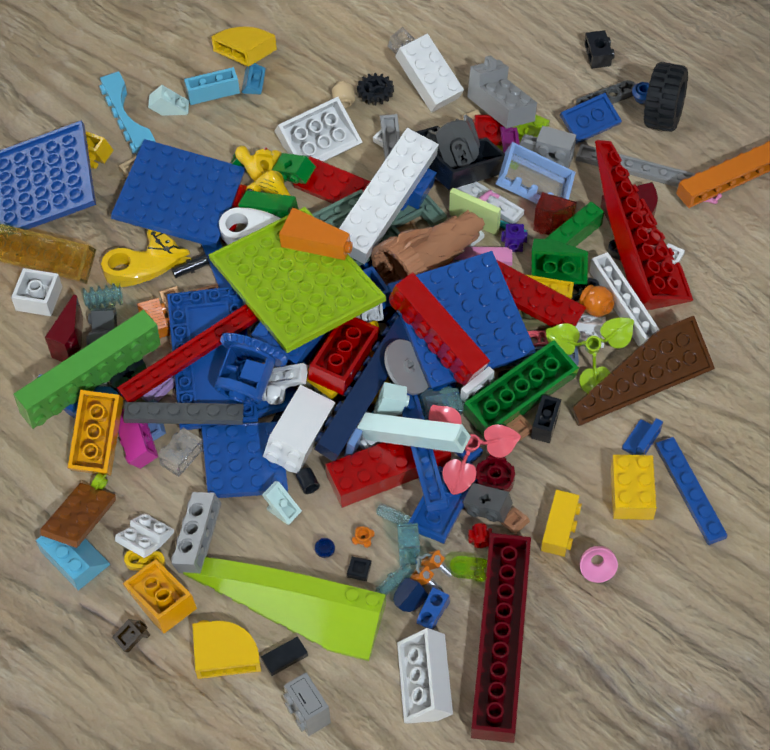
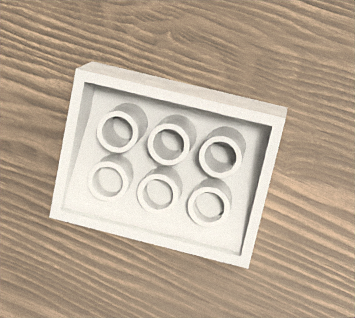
(319, 132)

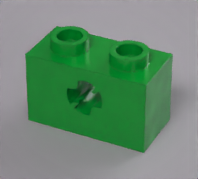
(294, 168)

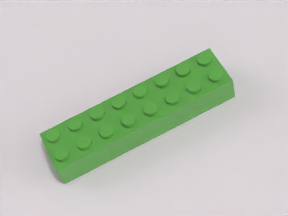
(87, 369)

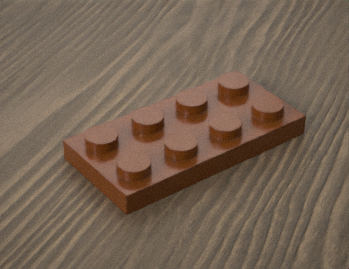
(78, 515)

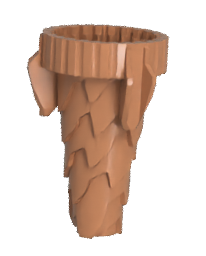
(425, 248)

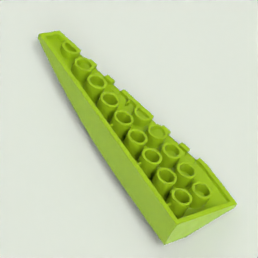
(321, 610)

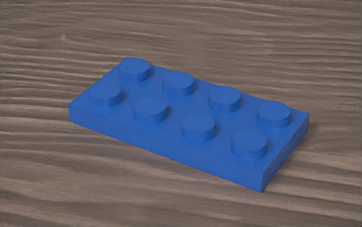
(439, 523)

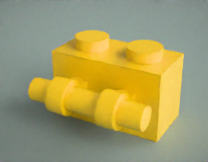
(98, 149)

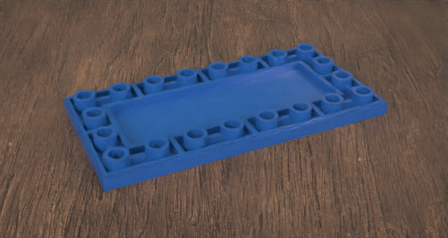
(189, 316)

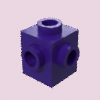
(514, 237)

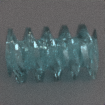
(103, 296)

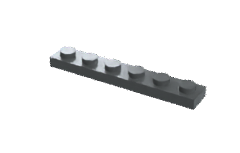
(183, 413)

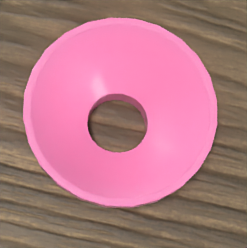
(598, 572)

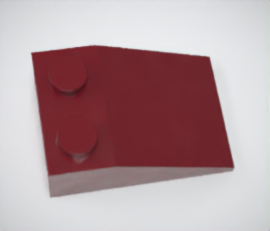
(66, 333)

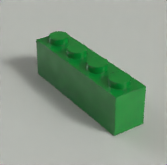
(579, 225)

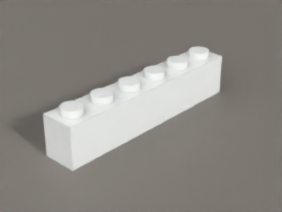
(625, 299)

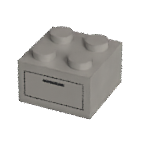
(307, 704)

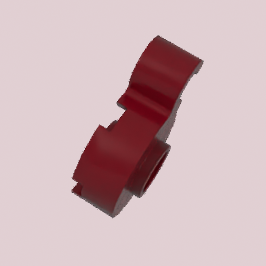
(498, 467)

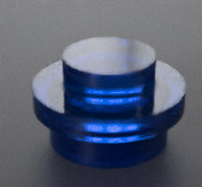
(324, 548)

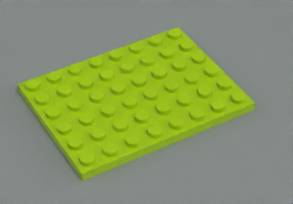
(295, 290)

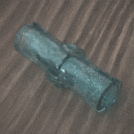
(394, 579)

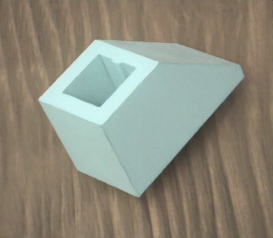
(167, 102)

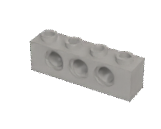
(196, 532)

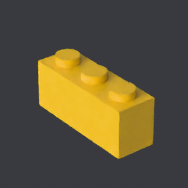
(561, 523)

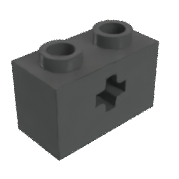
(487, 503)

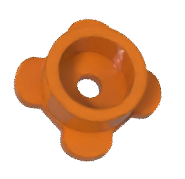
(363, 531)

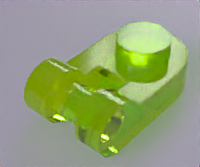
(461, 568)

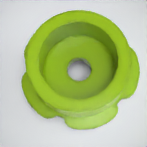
(99, 481)

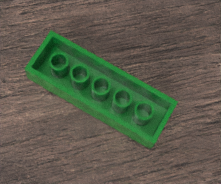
(521, 388)

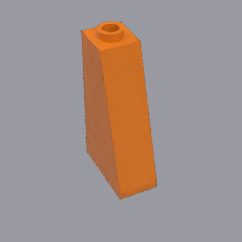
(314, 236)

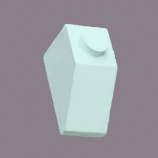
(391, 400)

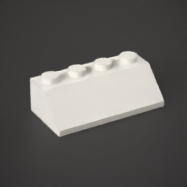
(424, 677)

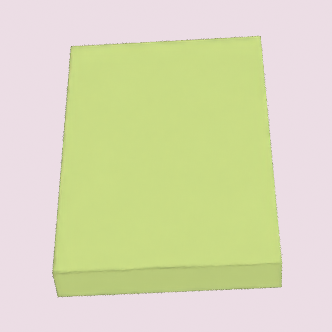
(461, 202)

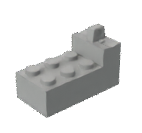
(499, 96)

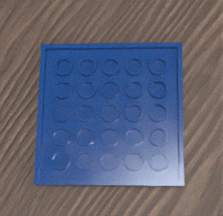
(46, 178)
(178, 193)
(482, 306)

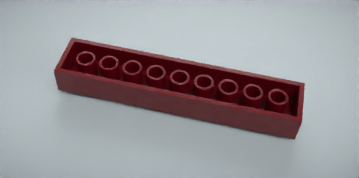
(501, 639)

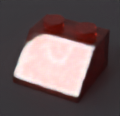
(552, 213)

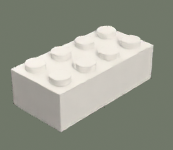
(429, 73)

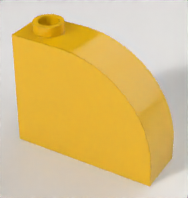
(244, 44)
(223, 649)

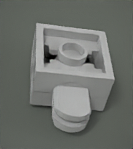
(552, 144)

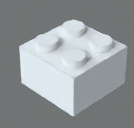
(36, 292)

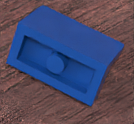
(642, 437)

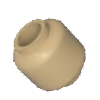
(345, 92)

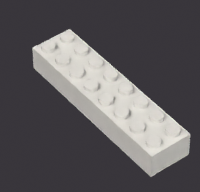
(388, 192)

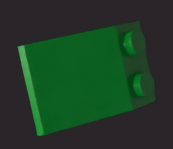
(559, 261)

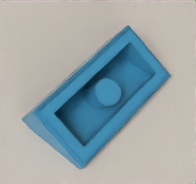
(253, 79)

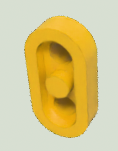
(130, 556)

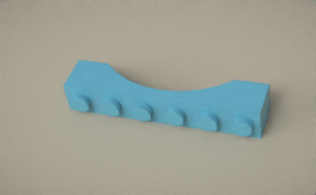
(115, 91)

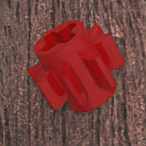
(479, 535)

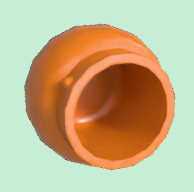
(597, 300)

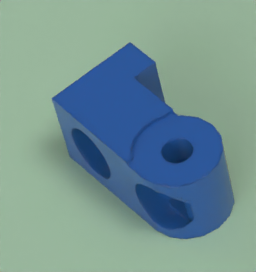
(433, 608)

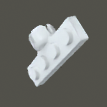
(281, 379)

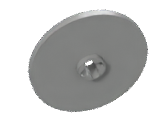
(404, 367)

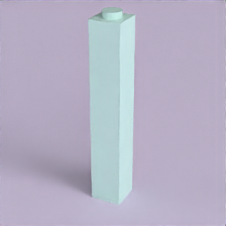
(414, 432)

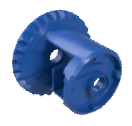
(253, 373)

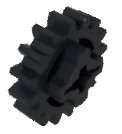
(375, 89)

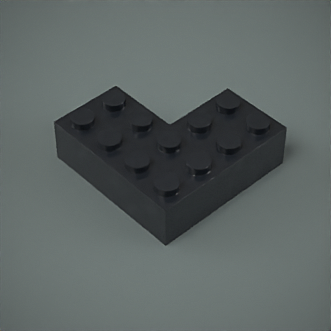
(485, 165)

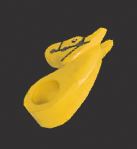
(143, 265)

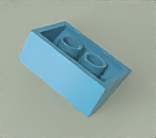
(75, 564)

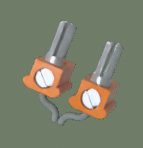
(430, 561)

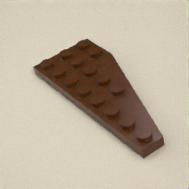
(661, 362)

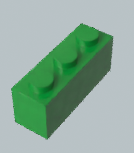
(272, 203)

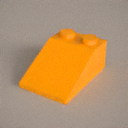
(160, 595)

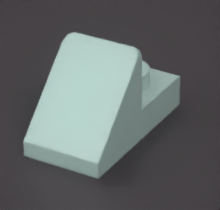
(281, 503)

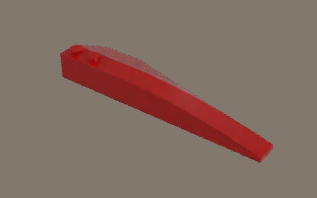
(638, 241)

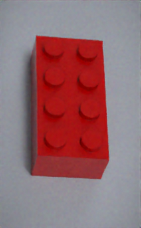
(343, 355)

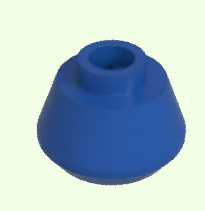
(640, 92)

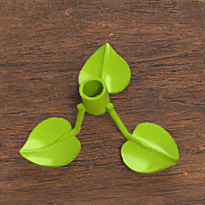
(615, 331)

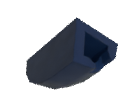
(409, 595)

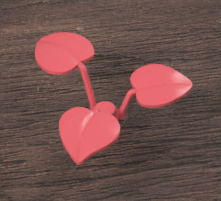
(499, 441)

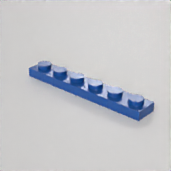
(691, 491)

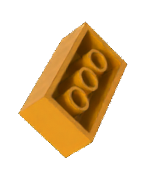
(95, 432)

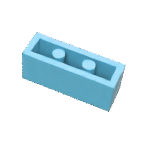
(212, 86)

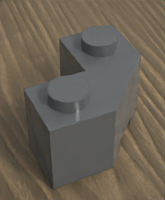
(102, 322)

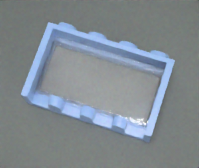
(532, 174)

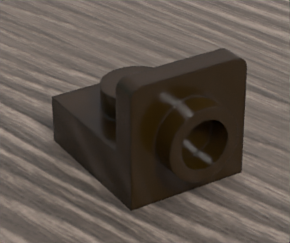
(130, 634)

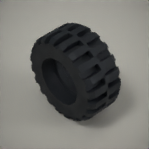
(665, 96)

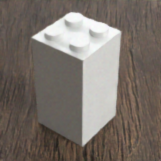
(297, 429)

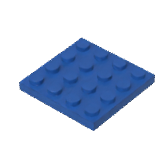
(237, 462)

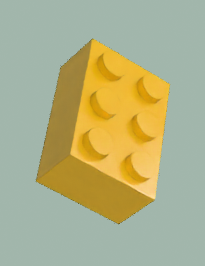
(633, 487)

